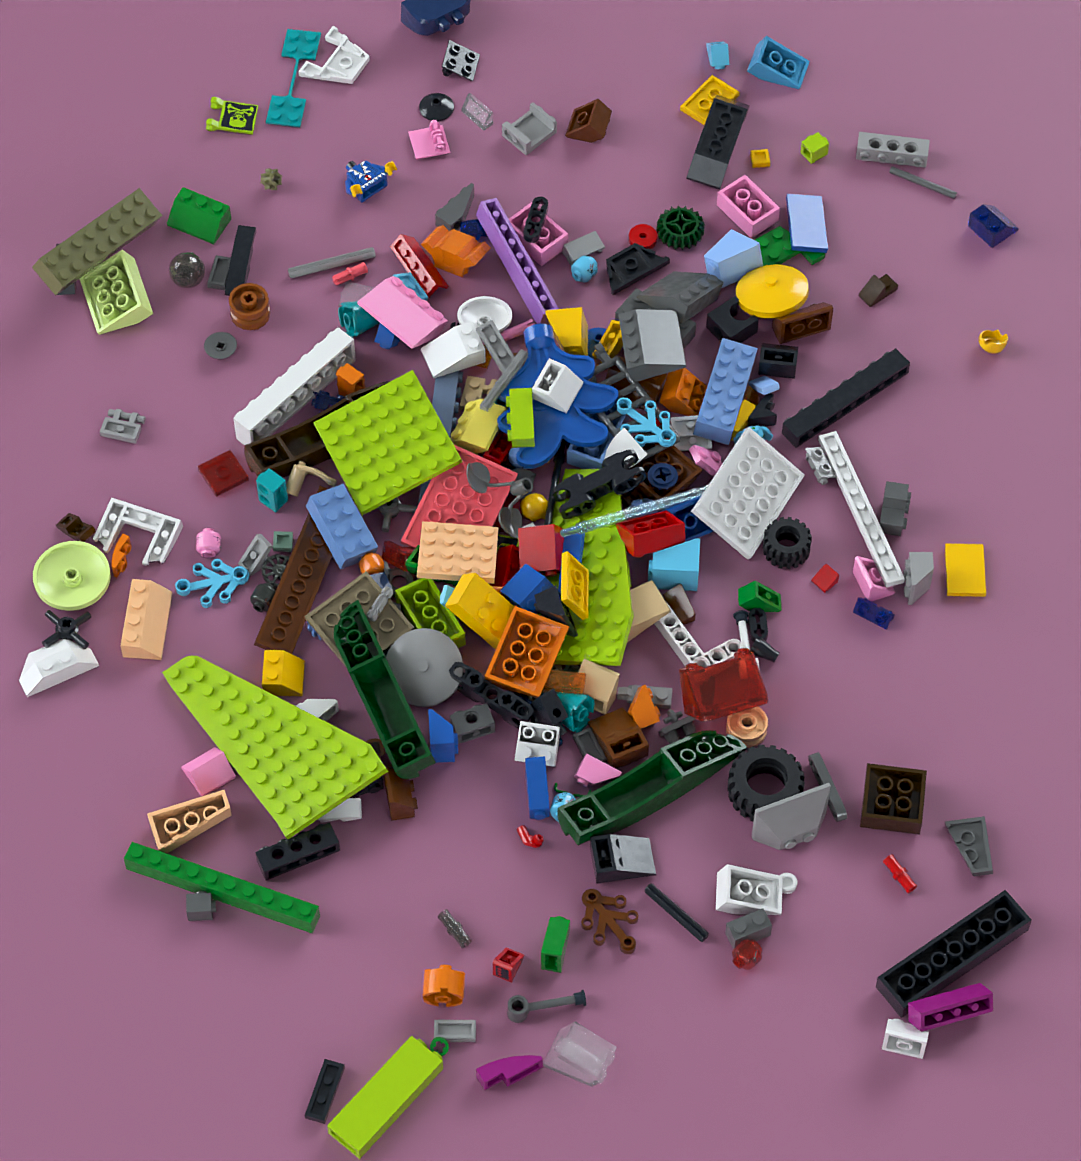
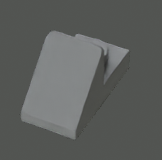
(256, 554)

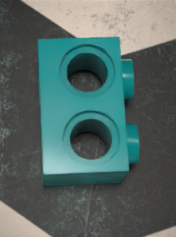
(272, 490)

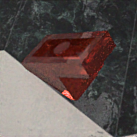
(396, 554)

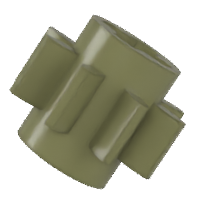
(271, 179)

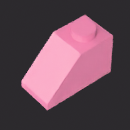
(593, 772)

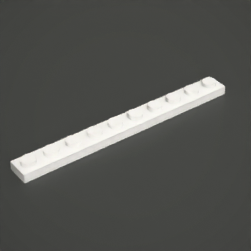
(861, 509)

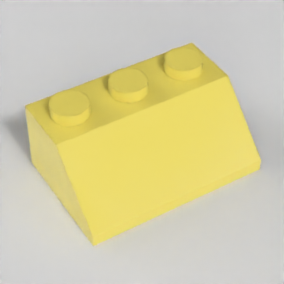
(477, 427)

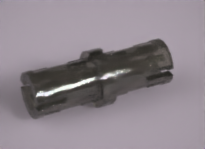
(454, 928)

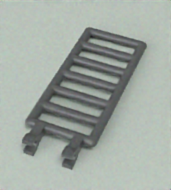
(607, 362)

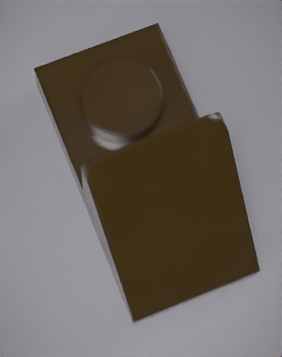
(877, 289)

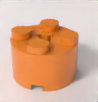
(443, 986)

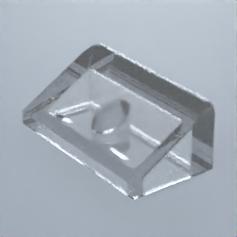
(477, 112)

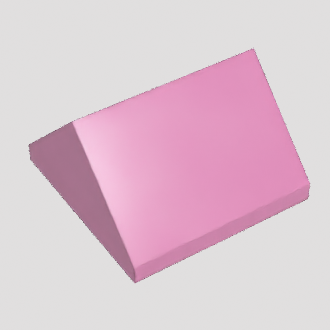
(870, 579)
(209, 771)

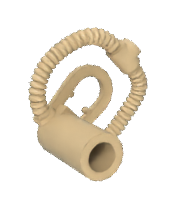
(298, 474)

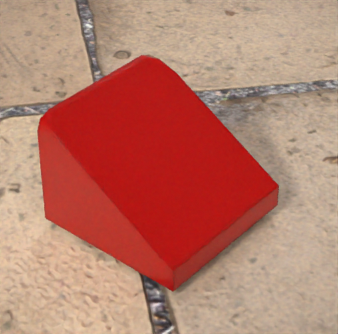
(825, 578)

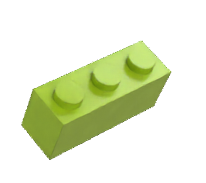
(520, 417)

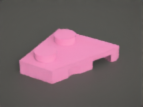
(706, 459)

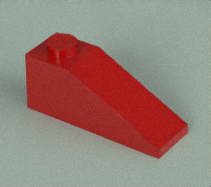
(499, 449)

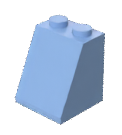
(733, 257)

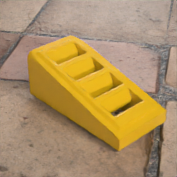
(742, 419)

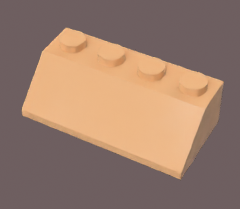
(146, 620)

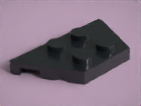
(632, 265)

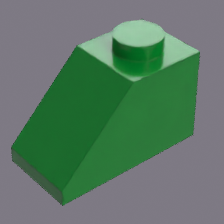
(759, 596)

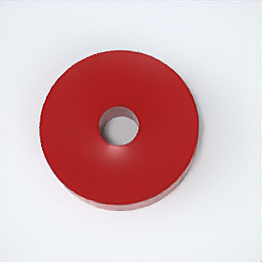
(646, 231)

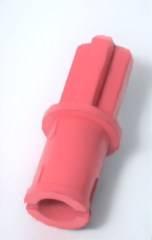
(350, 273)

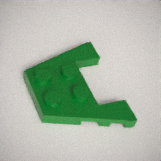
(777, 249)

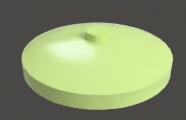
(71, 575)

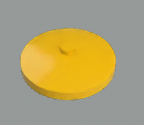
(772, 291)

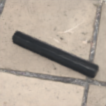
(676, 912)

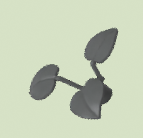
(510, 517)

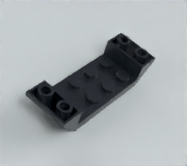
(717, 141)

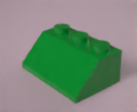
(199, 215)

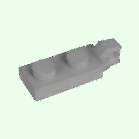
(661, 695)

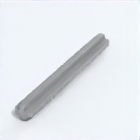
(331, 262)

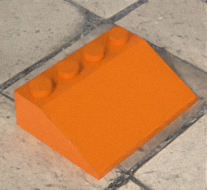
(526, 653)

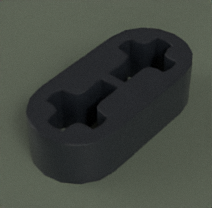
(762, 624)

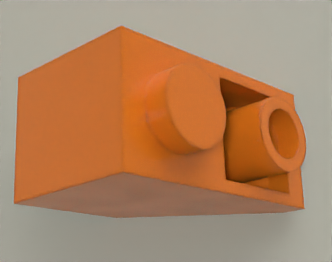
(642, 708)

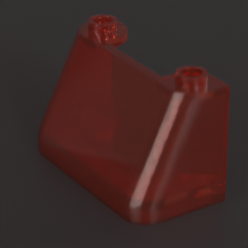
(722, 687)

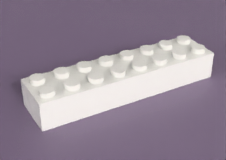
(294, 388)

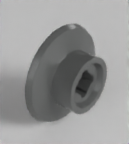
(222, 340)

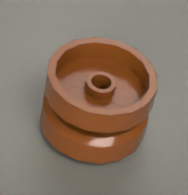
(249, 306)

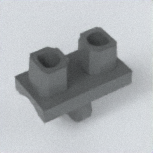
(670, 732)

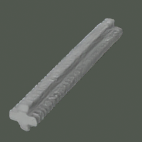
(505, 378)

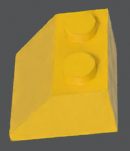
(282, 673)

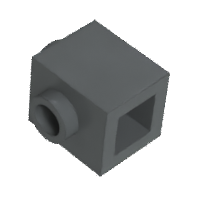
(200, 906)

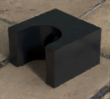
(723, 325)

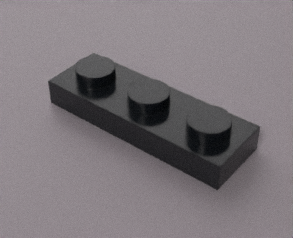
(324, 1091)

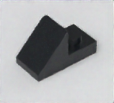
(763, 414)

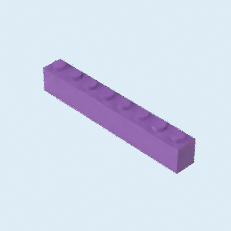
(516, 259)

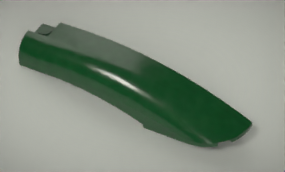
(381, 693)
(649, 785)

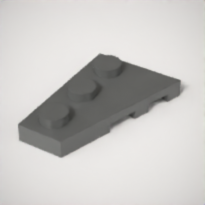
(972, 842)

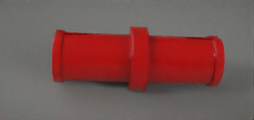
(900, 873)

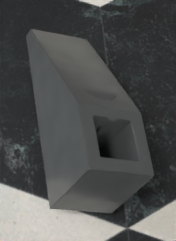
(456, 209)

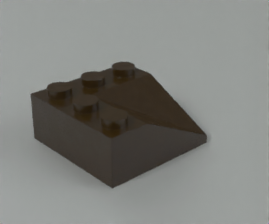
(893, 798)

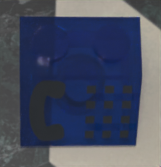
(991, 224)

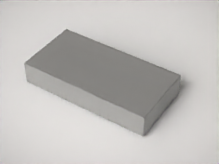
(455, 1030)

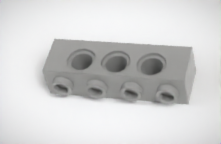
(892, 149)

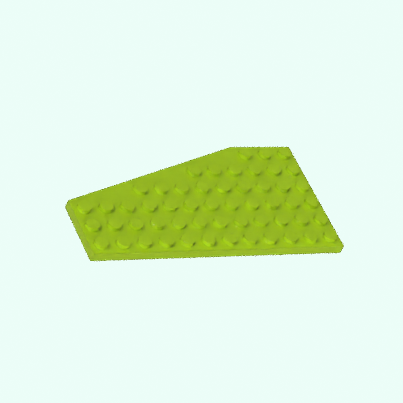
(610, 612)

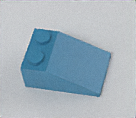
(777, 64)

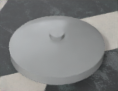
(423, 664)

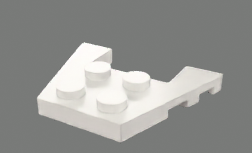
(344, 63)

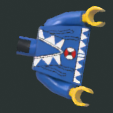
(367, 178)

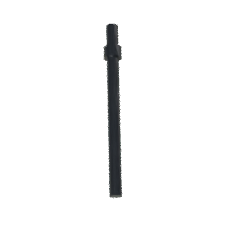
(558, 460)

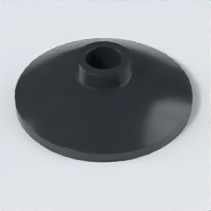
(436, 106)

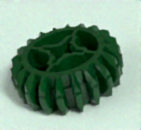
(690, 223)

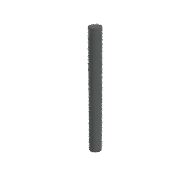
(925, 183)

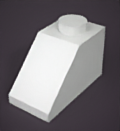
(320, 708)

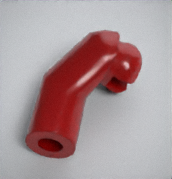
(529, 840)

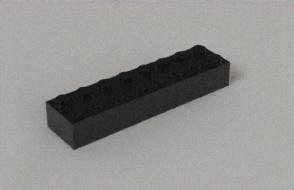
(953, 952)

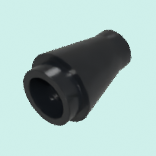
(764, 650)

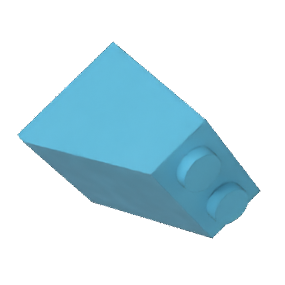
(676, 566)

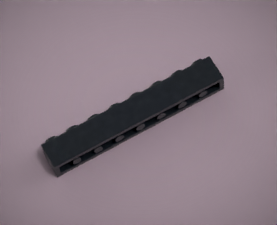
(845, 397)

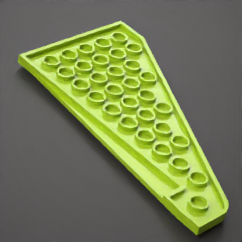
(281, 752)

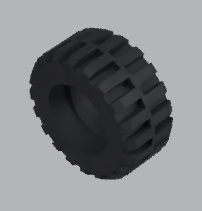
(760, 761)

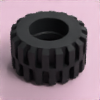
(787, 530)

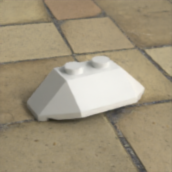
(54, 665)

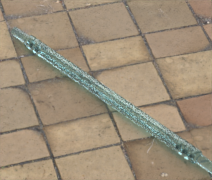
(633, 512)

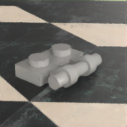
(122, 430)

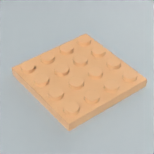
(457, 550)

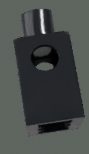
(549, 711)

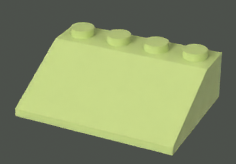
(116, 293)

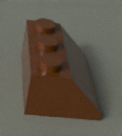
(803, 322)
(652, 386)

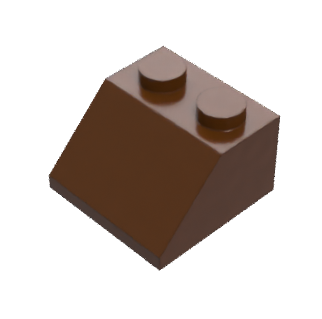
(589, 122)
(399, 796)

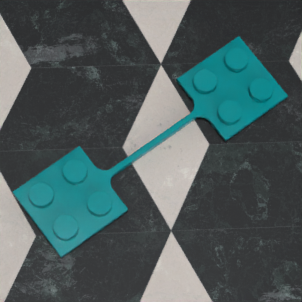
(287, 109)

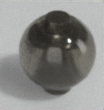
(186, 270)

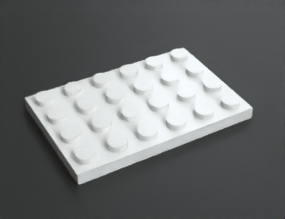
(747, 493)

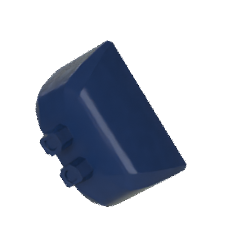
(431, 16)

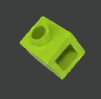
(814, 147)

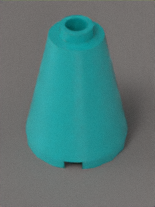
(355, 318)
(578, 709)

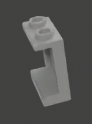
(530, 129)

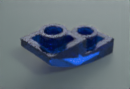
(473, 228)

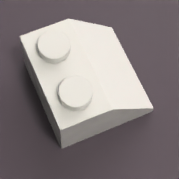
(904, 1038)

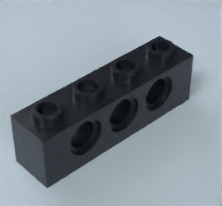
(291, 860)

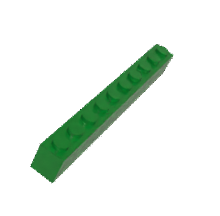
(222, 887)

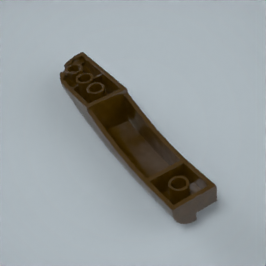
(296, 444)

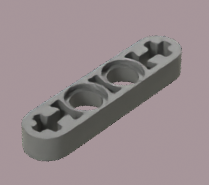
(822, 776)

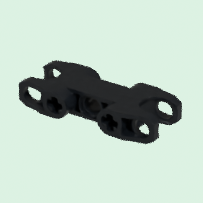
(585, 490)
(479, 689)

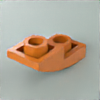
(119, 560)

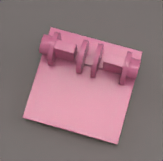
(429, 141)

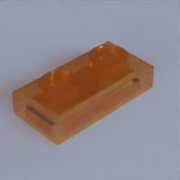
(566, 682)

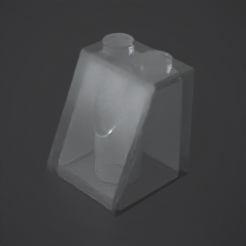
(580, 1055)

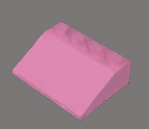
(403, 312)

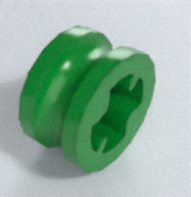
(443, 1040)

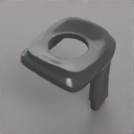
(395, 572)

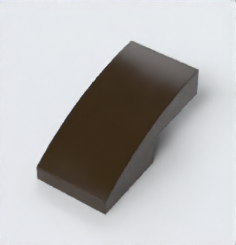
(75, 528)

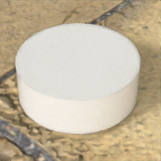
(789, 883)

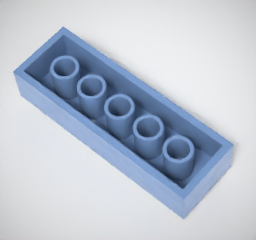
(725, 391)

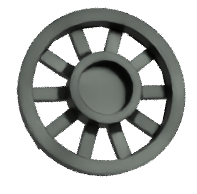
(277, 569)

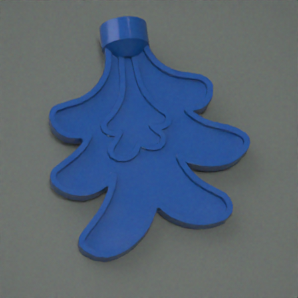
(550, 423)

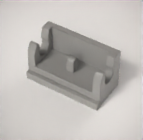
(582, 247)

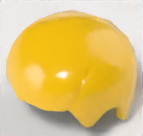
(992, 341)
(534, 507)

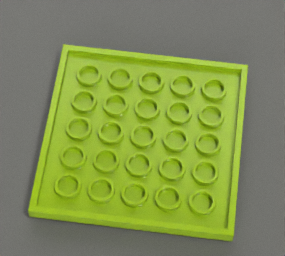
(387, 442)

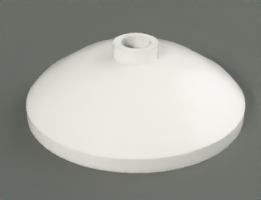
(484, 309)

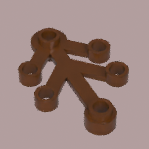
(608, 917)

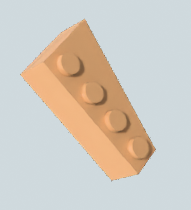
(187, 820)

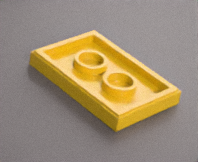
(701, 100)
(965, 570)
(574, 585)

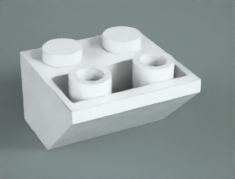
(556, 386)
(537, 741)

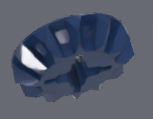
(667, 471)

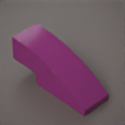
(508, 1070)

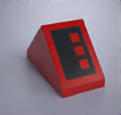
(507, 964)

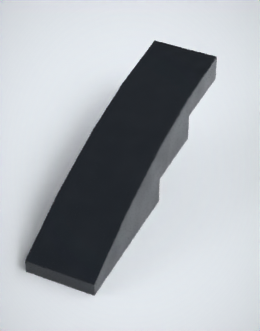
(240, 258)

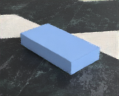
(764, 385)

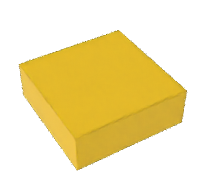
(760, 158)

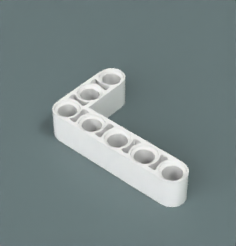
(689, 645)

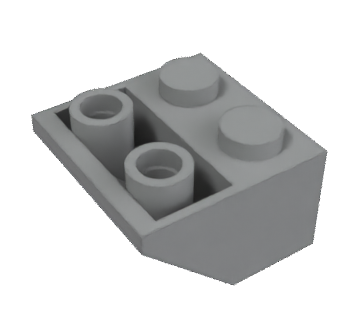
(917, 575)

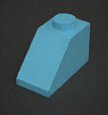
(718, 54)

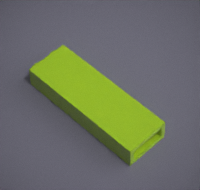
(385, 1096)

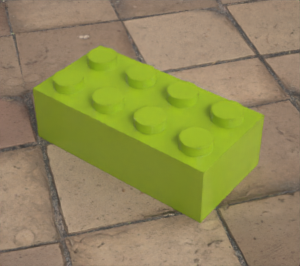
(423, 609)

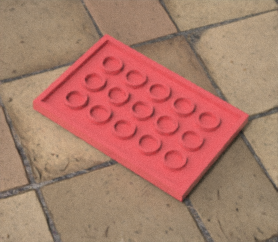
(454, 501)

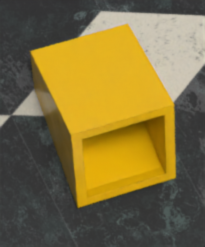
(570, 329)

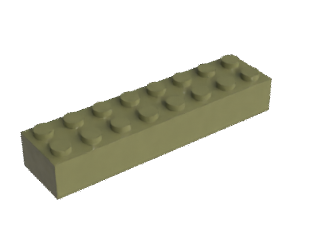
(97, 241)

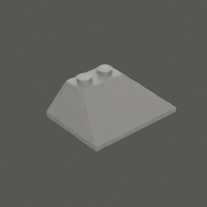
(791, 819)

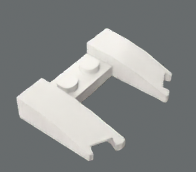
(120, 512)

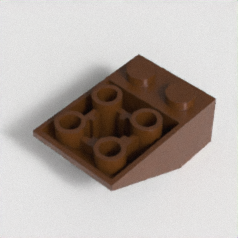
(619, 738)

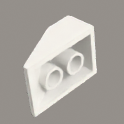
(454, 350)
(747, 891)

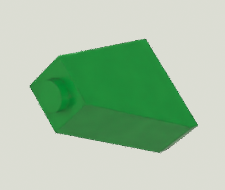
(555, 944)

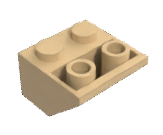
(600, 685)

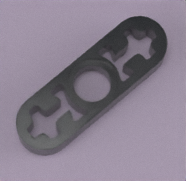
(537, 226)

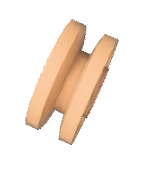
(752, 735)

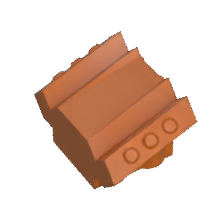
(454, 250)

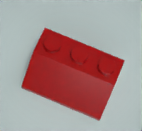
(651, 533)

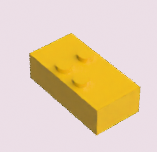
(480, 607)

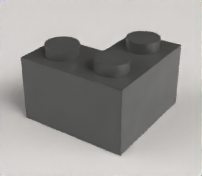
(895, 504)

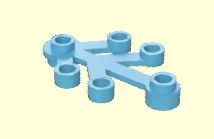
(647, 425)
(215, 581)

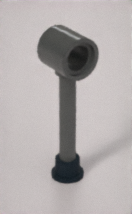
(520, 1001)

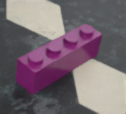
(950, 1007)

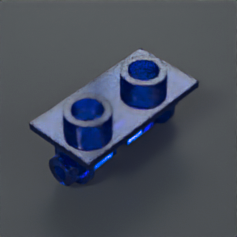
(324, 399)
(872, 613)

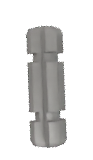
(379, 603)

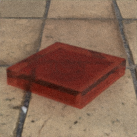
(223, 473)

